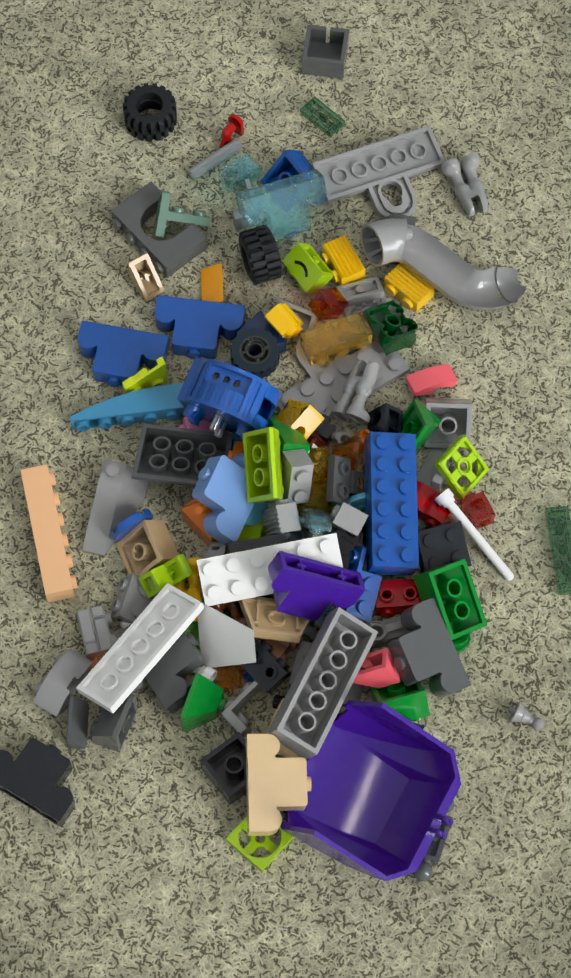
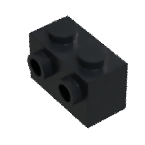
(267, 670)

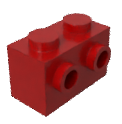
(395, 597)

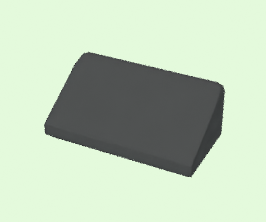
(77, 723)

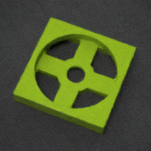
(473, 456)
(260, 863)

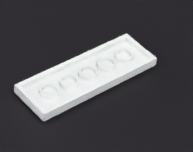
(246, 572)
(140, 648)

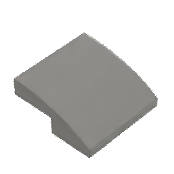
(362, 295)

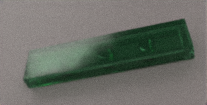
(560, 542)

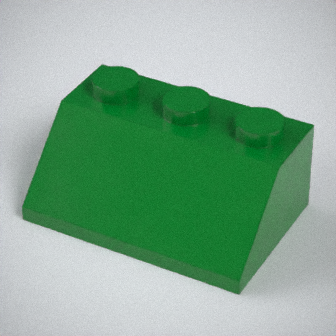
(454, 596)

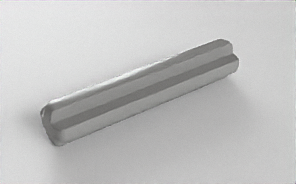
(215, 159)

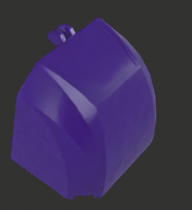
(376, 792)

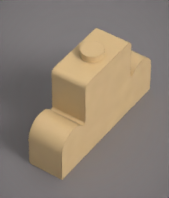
(272, 784)

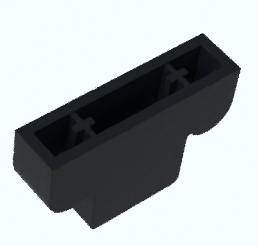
(38, 780)

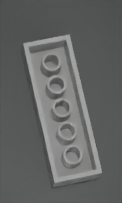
(322, 683)

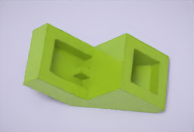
(170, 572)

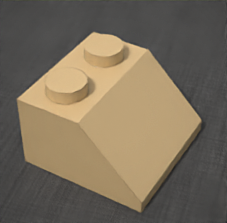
(146, 547)

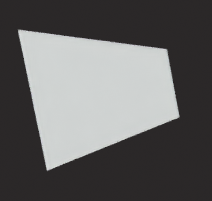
(224, 639)

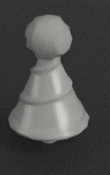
(521, 715)

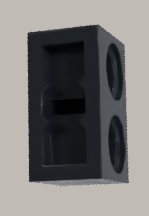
(386, 419)

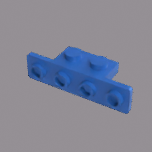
(365, 604)

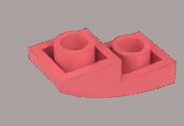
(427, 380)

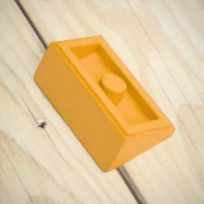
(212, 283)

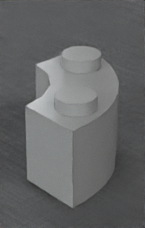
(61, 682)

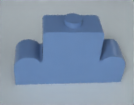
(223, 491)

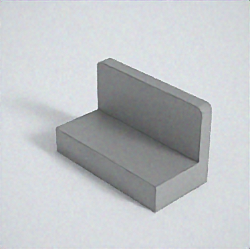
(429, 474)

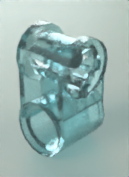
(237, 171)

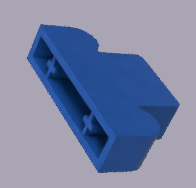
(197, 324)
(120, 350)

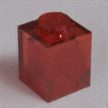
(328, 304)

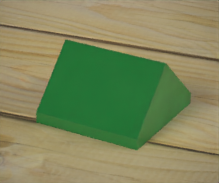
(419, 421)

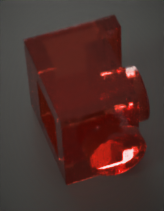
(478, 502)

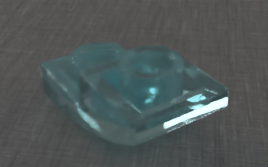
(316, 520)

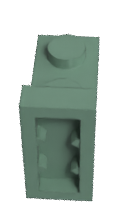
(177, 214)

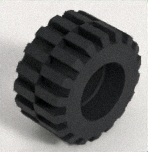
(150, 98)
(260, 254)

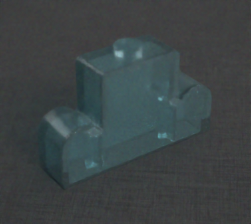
(283, 203)

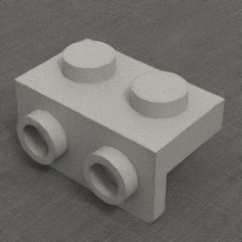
(130, 599)

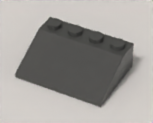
(176, 453)

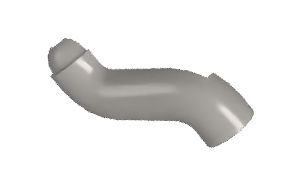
(448, 273)

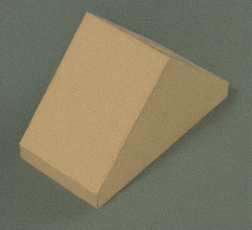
(145, 277)

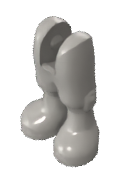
(464, 192)
(360, 384)

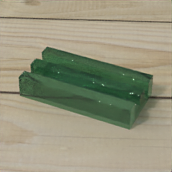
(330, 113)

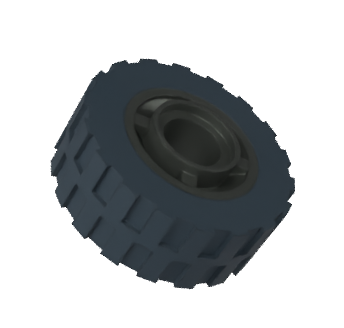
(259, 341)

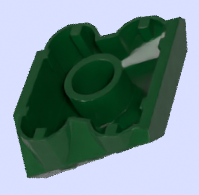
(391, 326)

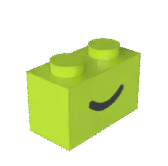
(307, 268)

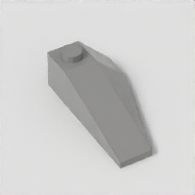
(114, 500)

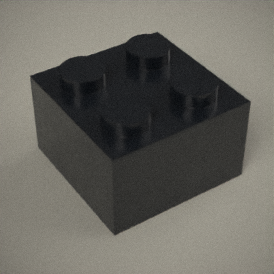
(442, 545)
(227, 768)

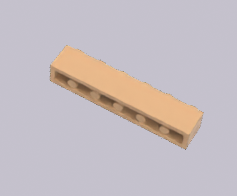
(47, 533)

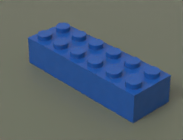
(391, 503)

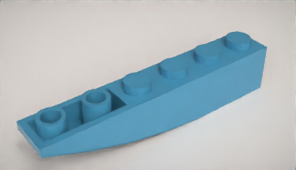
(133, 407)

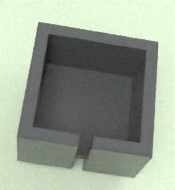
(322, 57)

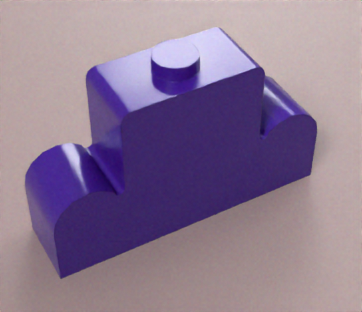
(309, 586)

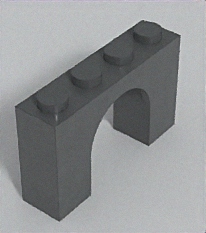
(165, 255)

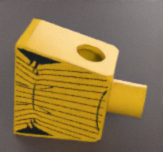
(300, 417)

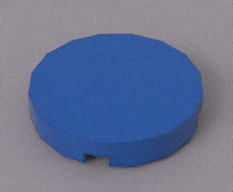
(129, 524)

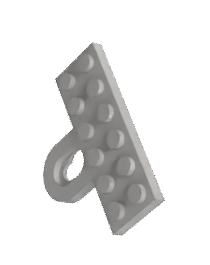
(380, 165)
(326, 384)

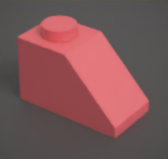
(378, 670)

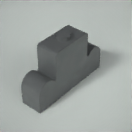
(428, 651)
(168, 673)

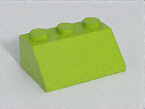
(263, 465)

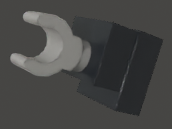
(328, 431)

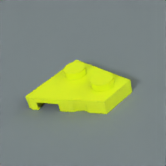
(145, 379)

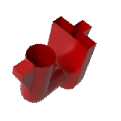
(235, 125)

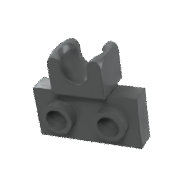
(341, 481)

